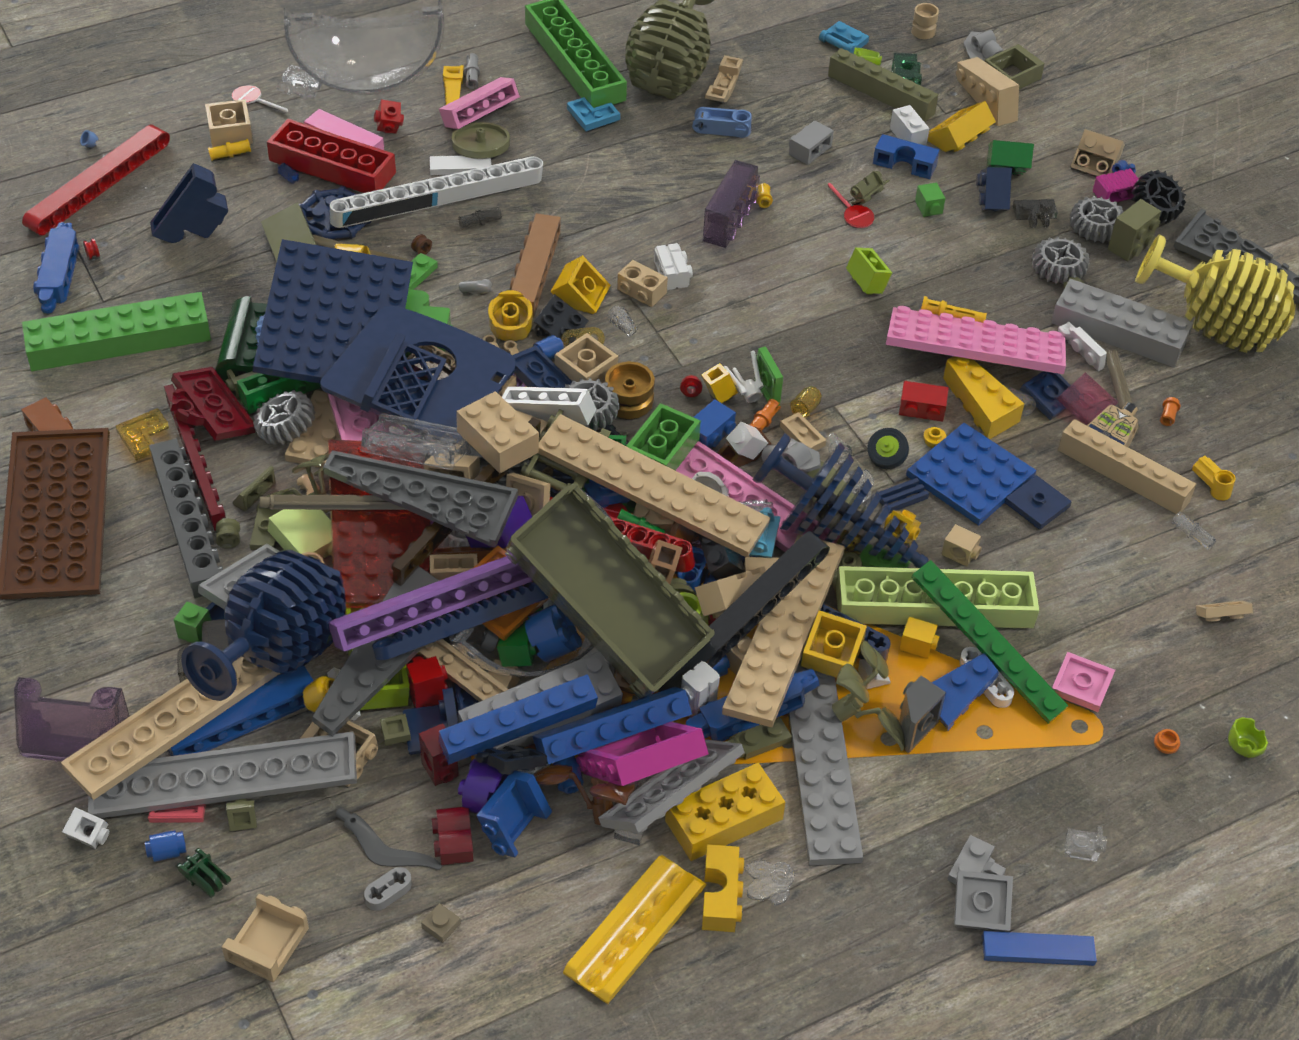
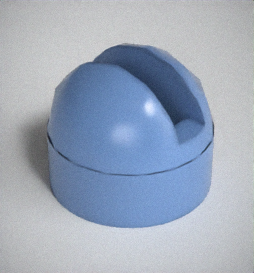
(88, 139)

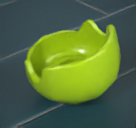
(868, 55)
(1247, 739)

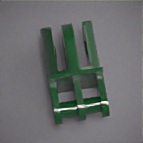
(204, 873)

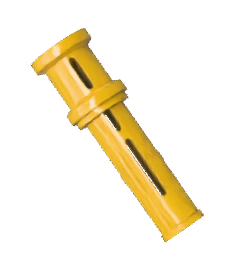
(941, 307)

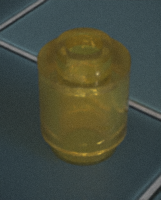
(806, 401)

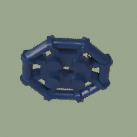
(321, 214)

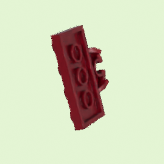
(210, 403)

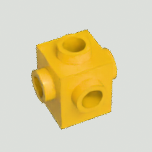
(905, 517)

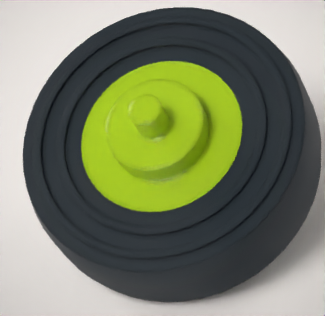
(888, 448)

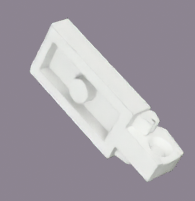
(1084, 344)

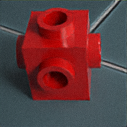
(388, 116)

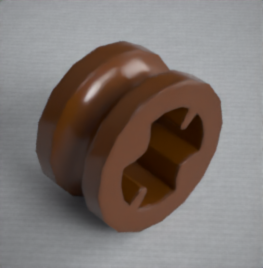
(421, 244)

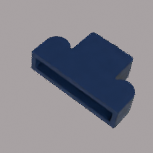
(190, 207)

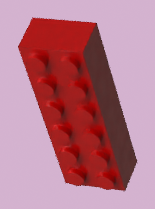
(331, 157)

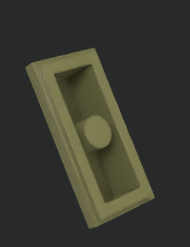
(255, 489)

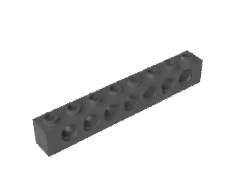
(185, 512)

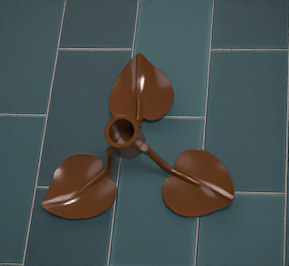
(602, 794)

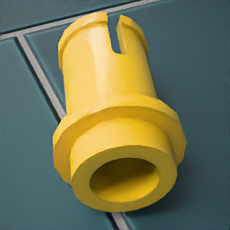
(764, 198)

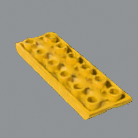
(633, 929)

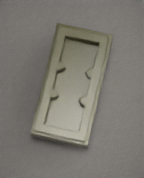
(260, 533)

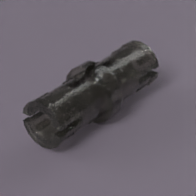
(479, 217)

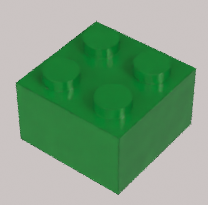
(1010, 155)

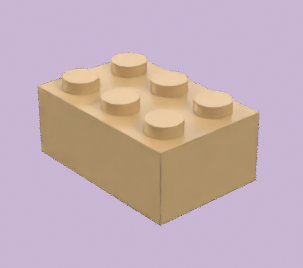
(497, 432)

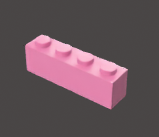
(479, 103)
(335, 125)

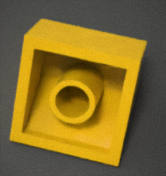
(581, 286)

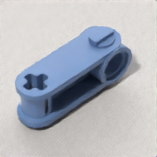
(723, 122)

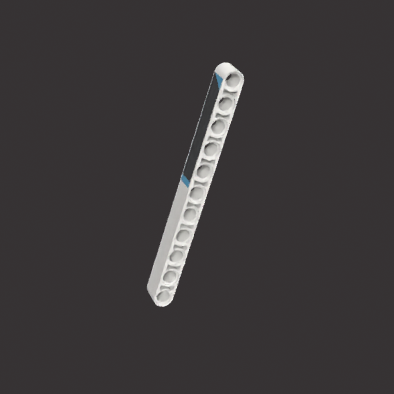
(435, 191)

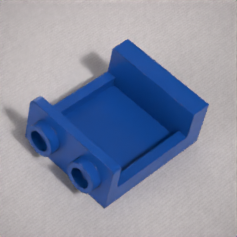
(512, 810)

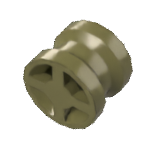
(227, 533)

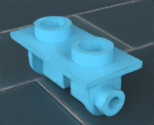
(766, 543)

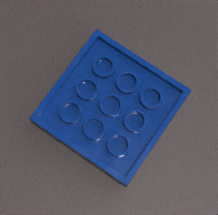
(970, 473)

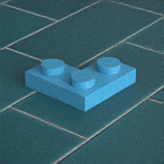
(592, 117)

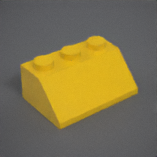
(962, 127)

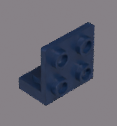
(428, 717)

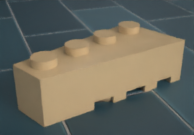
(992, 86)

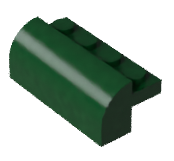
(239, 340)

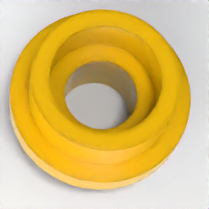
(933, 436)

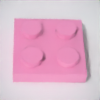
(1083, 681)

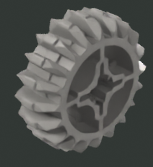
(1094, 218)
(1060, 259)
(604, 400)
(284, 417)

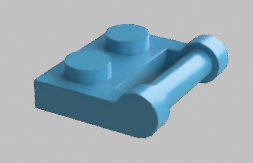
(844, 37)

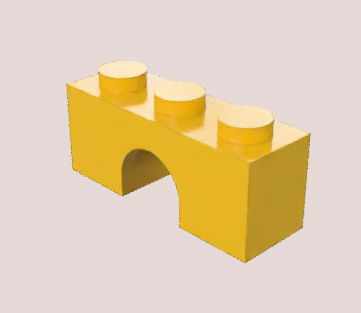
(721, 907)

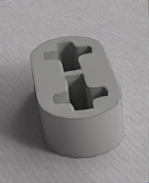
(387, 888)

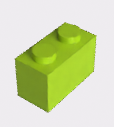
(869, 270)

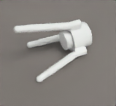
(749, 388)

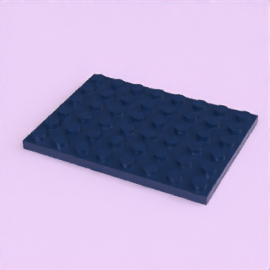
(321, 305)

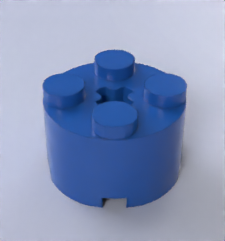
(552, 633)

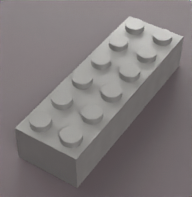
(1123, 322)
(594, 665)

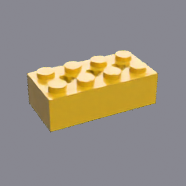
(726, 811)

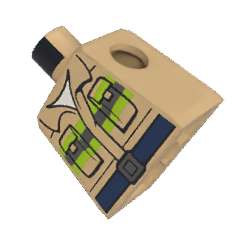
(1117, 423)

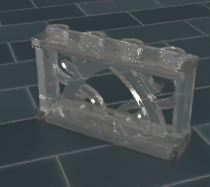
(415, 441)

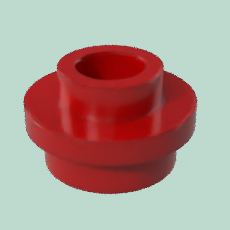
(691, 381)

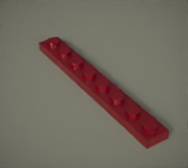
(198, 465)

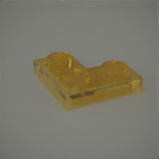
(137, 432)

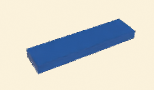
(1039, 948)

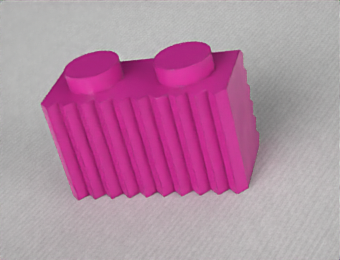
(1115, 185)

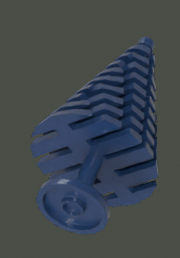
(837, 503)

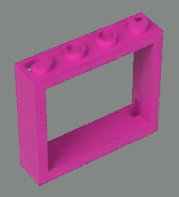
(644, 753)

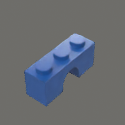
(893, 150)

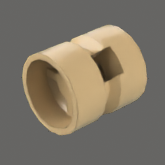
(925, 21)

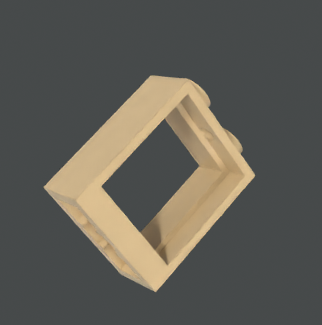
(362, 736)

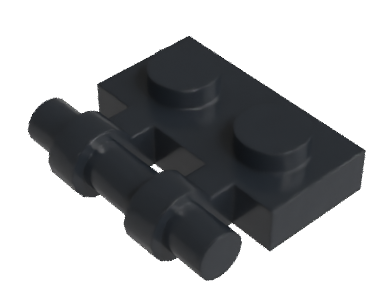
(512, 758)

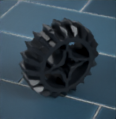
(1161, 193)

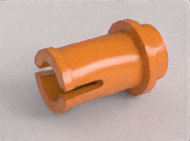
(1171, 407)

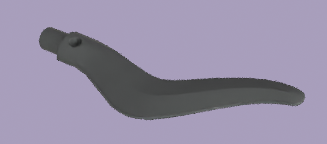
(377, 850)

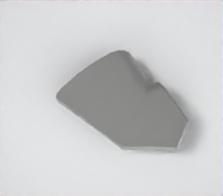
(982, 45)
(798, 455)

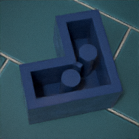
(995, 188)

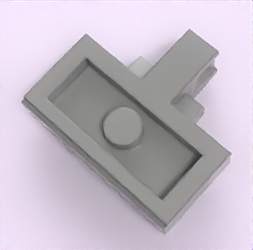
(975, 858)

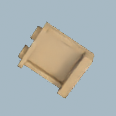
(267, 938)

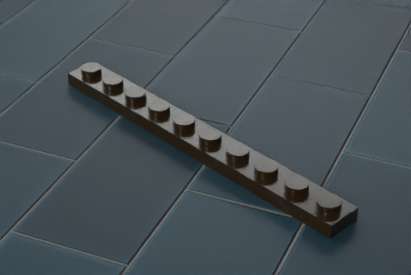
(436, 533)

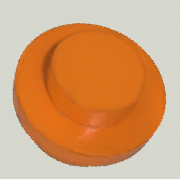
(1167, 741)

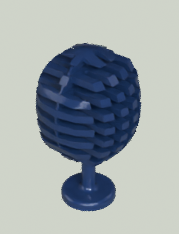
(272, 619)

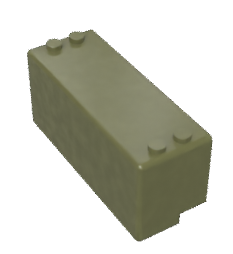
(608, 590)

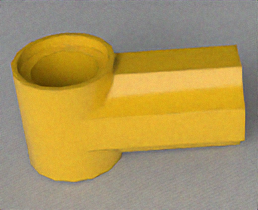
(1218, 480)

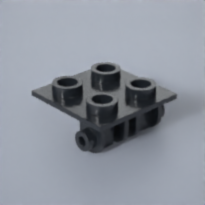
(558, 318)

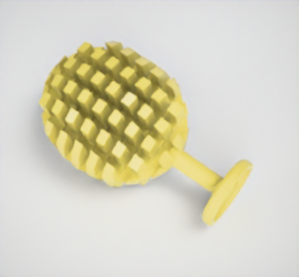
(1230, 296)

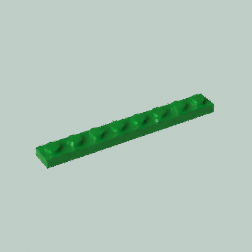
(990, 641)

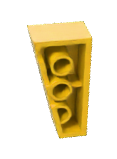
(983, 396)

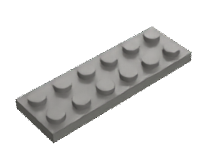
(670, 788)

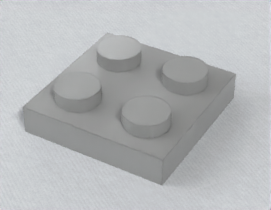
(983, 901)

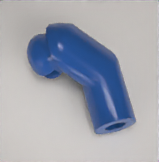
(1123, 165)

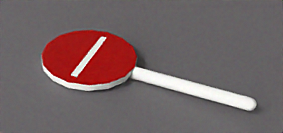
(253, 94)

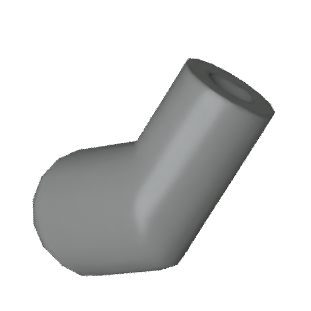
(479, 286)

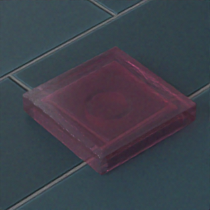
(1086, 399)

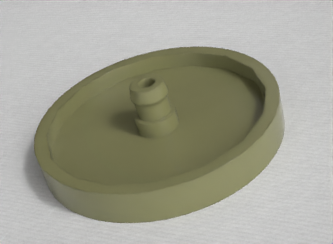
(480, 140)

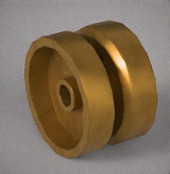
(633, 387)

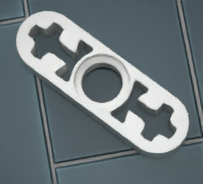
(991, 692)

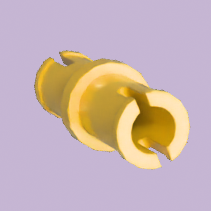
(229, 149)

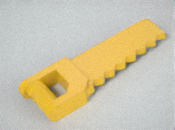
(452, 82)

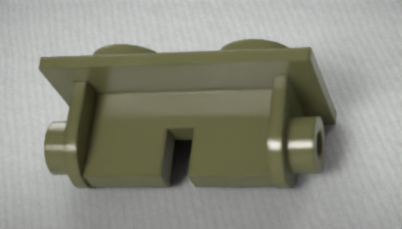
(863, 192)

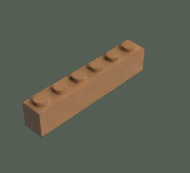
(536, 258)

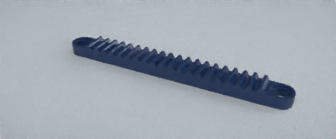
(458, 621)

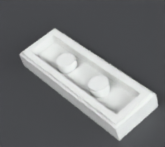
(453, 164)

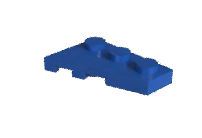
(964, 686)

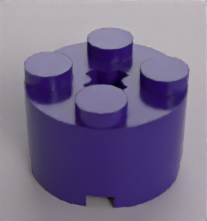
(479, 785)

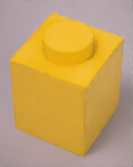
(719, 383)
(919, 637)

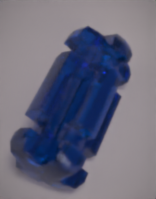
(288, 173)

